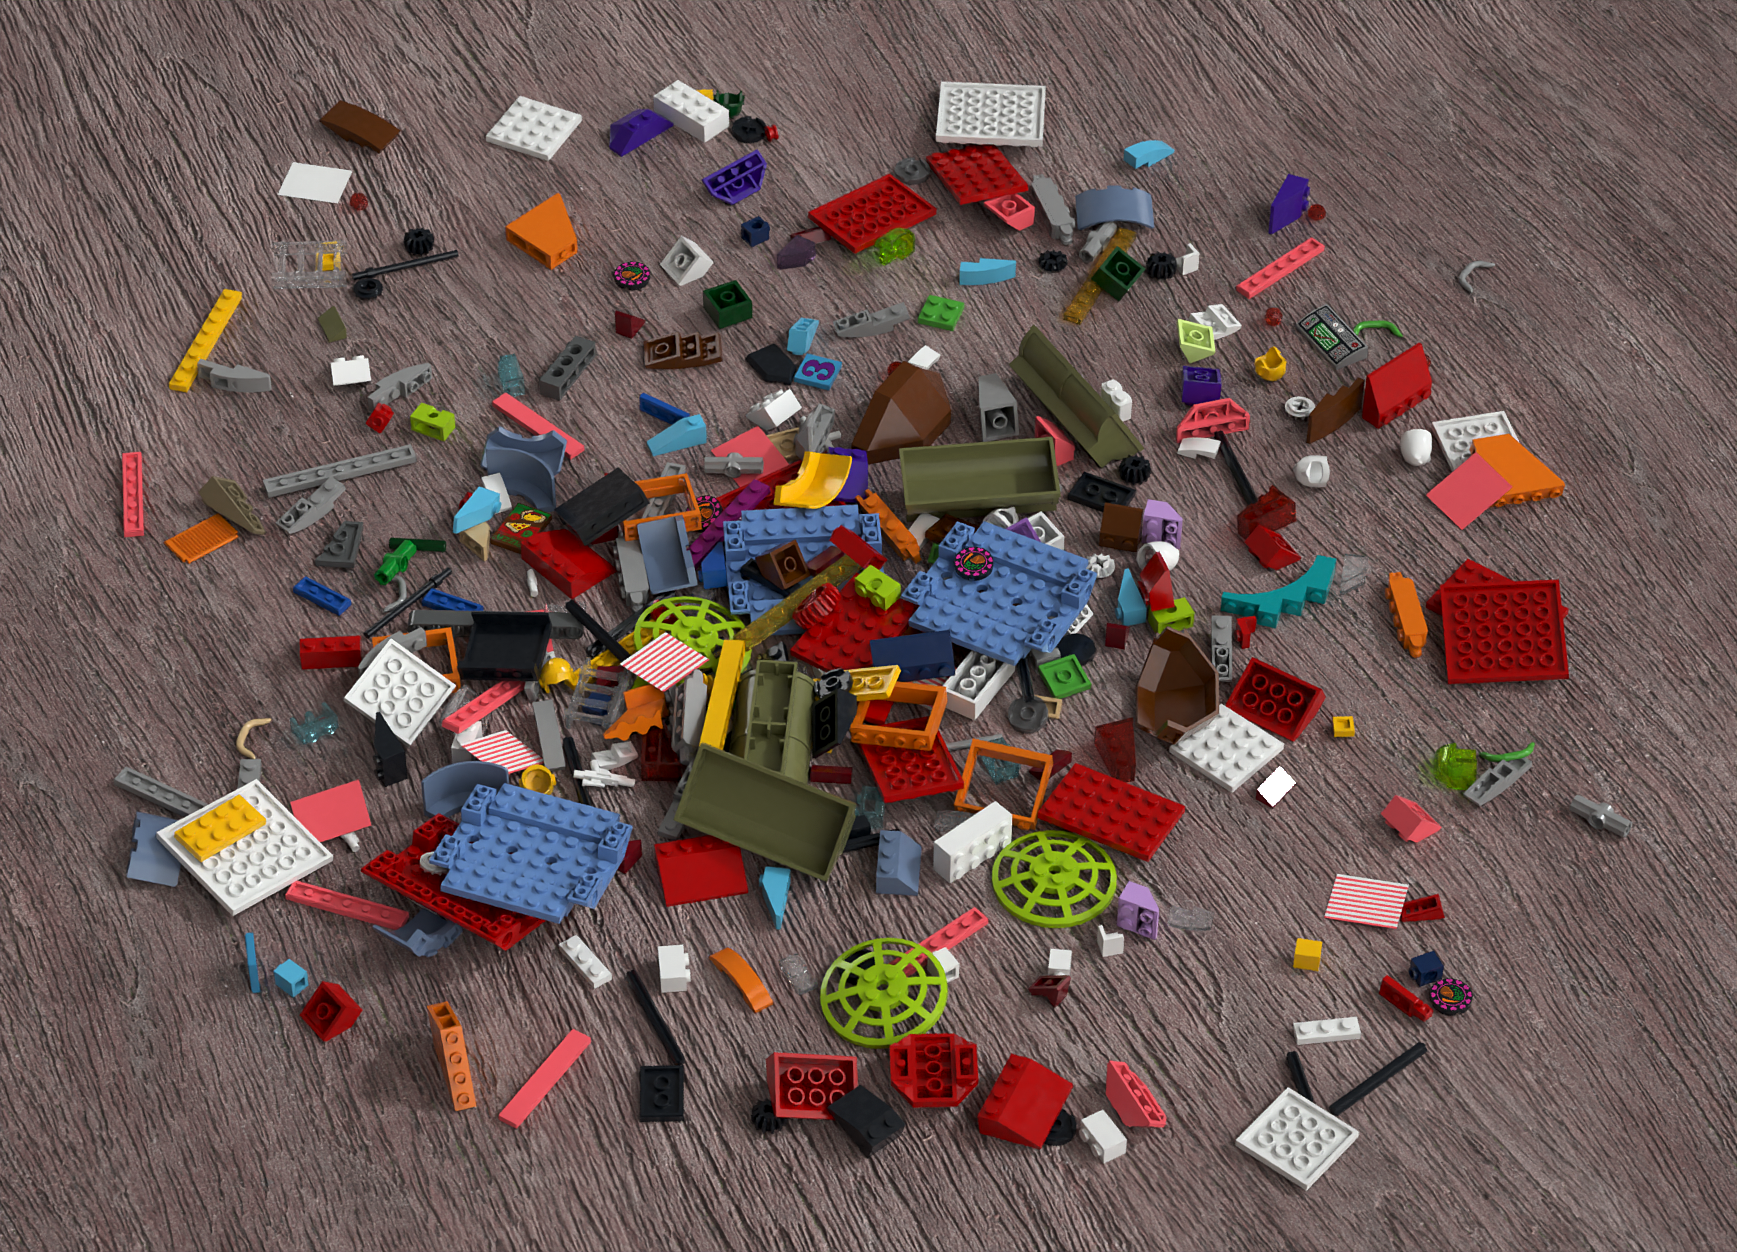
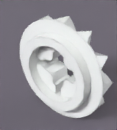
(1295, 403)
(1108, 565)
(424, 864)

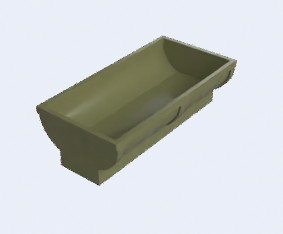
(1073, 400)
(980, 478)
(774, 718)
(765, 812)

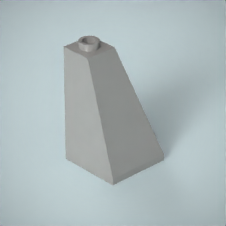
(997, 409)

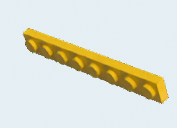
(205, 340)

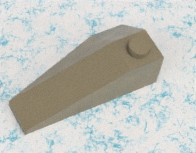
(229, 500)

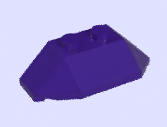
(636, 130)
(737, 179)

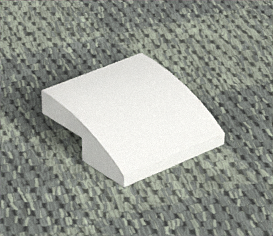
(1219, 319)

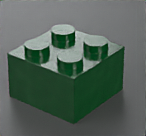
(1118, 273)
(727, 304)

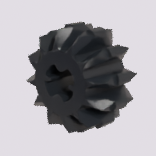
(418, 241)
(1161, 265)
(1134, 469)
(764, 1117)

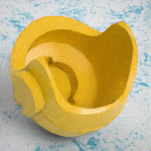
(1270, 365)
(555, 671)
(538, 779)

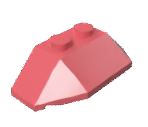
(1213, 416)
(1132, 1098)

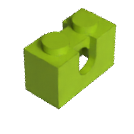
(427, 416)
(878, 587)
(1181, 614)

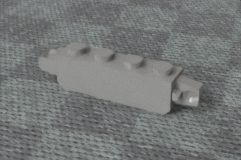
(1052, 209)
(632, 572)
(689, 716)

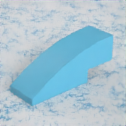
(1146, 153)
(986, 271)

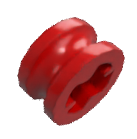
(771, 132)

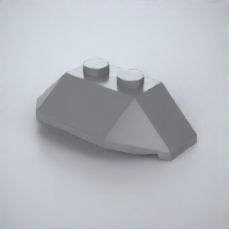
(814, 430)

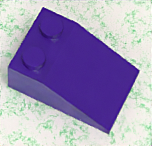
(1289, 202)
(1200, 385)
(858, 475)

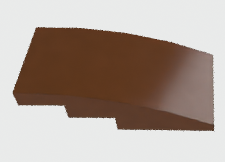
(360, 126)
(682, 352)
(1335, 411)

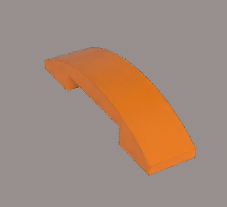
(743, 977)

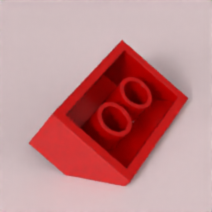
(1156, 584)
(330, 652)

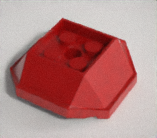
(933, 1069)

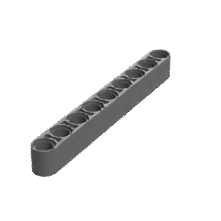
(461, 623)

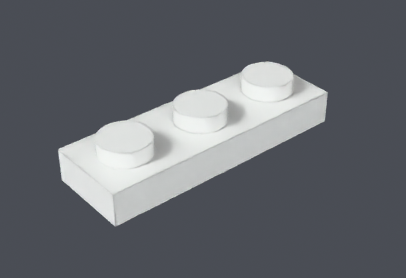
(585, 961)
(1326, 1030)

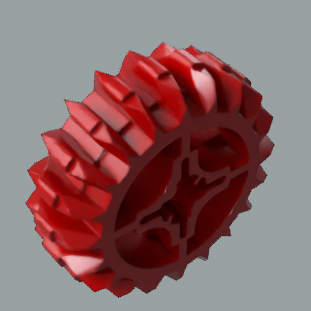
(816, 606)

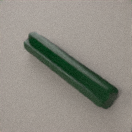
(421, 544)

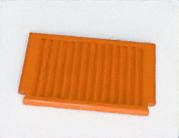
(202, 538)

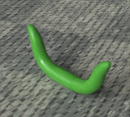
(1377, 324)
(1509, 756)

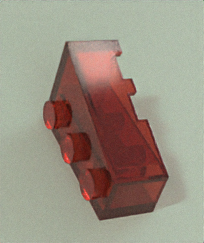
(1271, 510)
(1117, 748)
(658, 758)

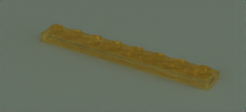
(1090, 290)
(783, 611)

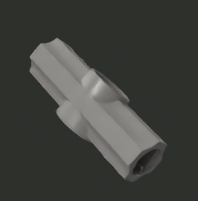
(1097, 241)
(734, 465)
(1601, 816)

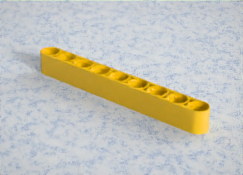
(723, 693)

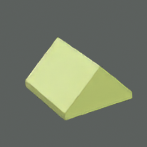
(1195, 340)

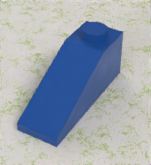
(714, 568)

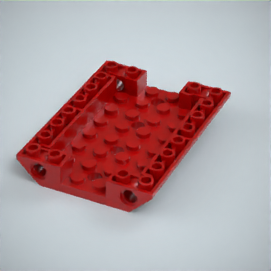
(396, 872)

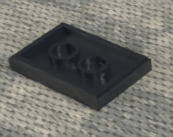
(1096, 491)
(662, 1093)

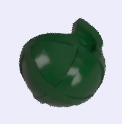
(730, 101)

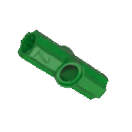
(395, 562)

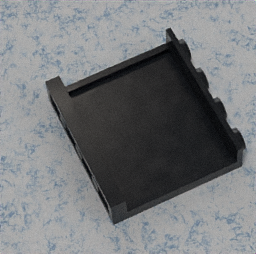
(602, 506)
(506, 646)

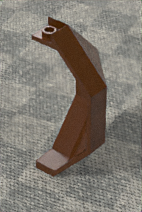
(903, 413)
(1176, 688)

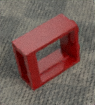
(857, 548)

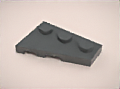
(344, 547)

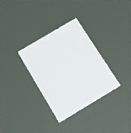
(315, 182)

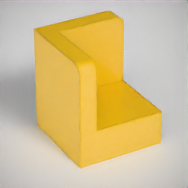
(1307, 954)

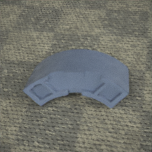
(1114, 205)
(547, 447)
(524, 476)
(665, 554)
(451, 785)
(150, 858)
(423, 934)

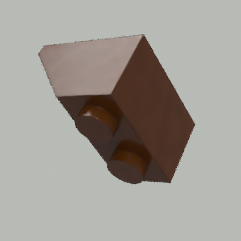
(1121, 527)
(783, 565)

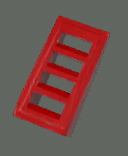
(1433, 912)

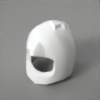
(1416, 446)
(1312, 471)
(1002, 517)
(1168, 552)

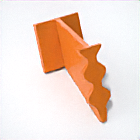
(644, 709)

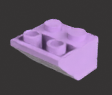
(1161, 524)
(1138, 911)

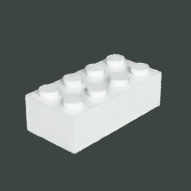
(691, 111)
(976, 684)
(972, 842)

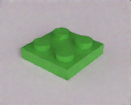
(941, 313)
(1064, 677)

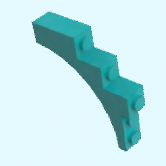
(1267, 606)

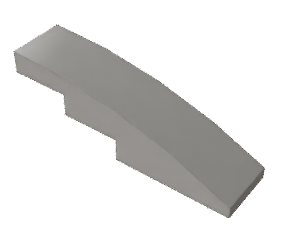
(549, 735)
(1497, 780)

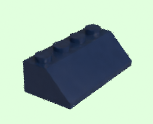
(917, 655)

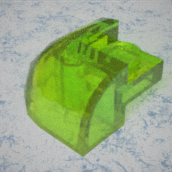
(895, 243)
(1455, 766)

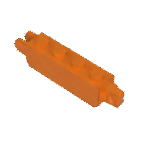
(891, 527)
(1407, 613)

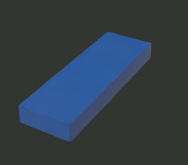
(661, 409)
(322, 596)
(442, 601)

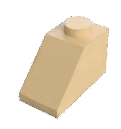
(477, 539)

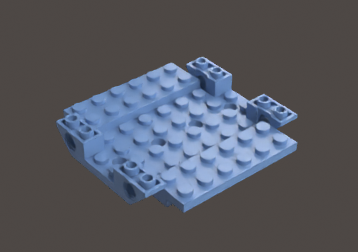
(770, 527)
(1023, 572)
(539, 829)

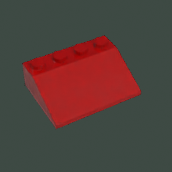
(1396, 387)
(565, 561)
(1275, 699)
(699, 870)
(808, 1083)
(1023, 1103)

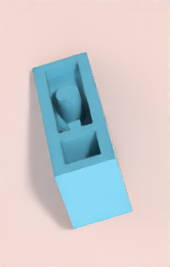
(801, 335)
(680, 435)
(477, 509)
(1131, 606)
(775, 890)

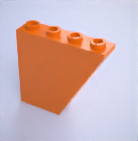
(545, 233)
(1520, 468)
(452, 1054)

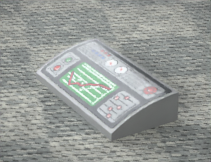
(1332, 337)

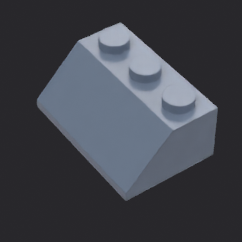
(898, 864)

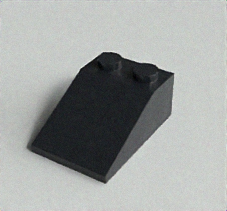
(831, 720)
(389, 754)
(867, 1120)

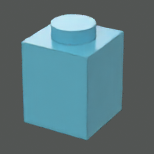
(291, 977)

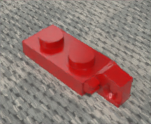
(1404, 999)

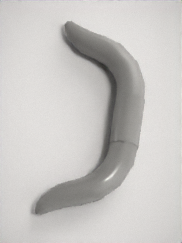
(1466, 271)
(402, 593)

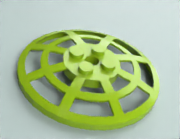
(692, 625)
(1054, 883)
(883, 1000)

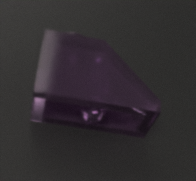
(796, 253)

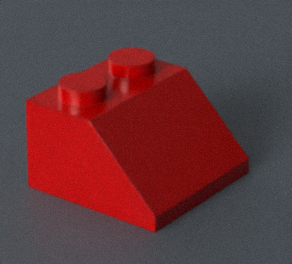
(1271, 548)
(330, 1011)

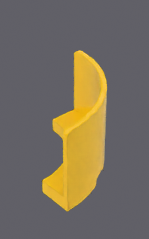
(817, 481)

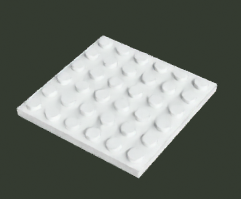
(991, 114)
(256, 863)

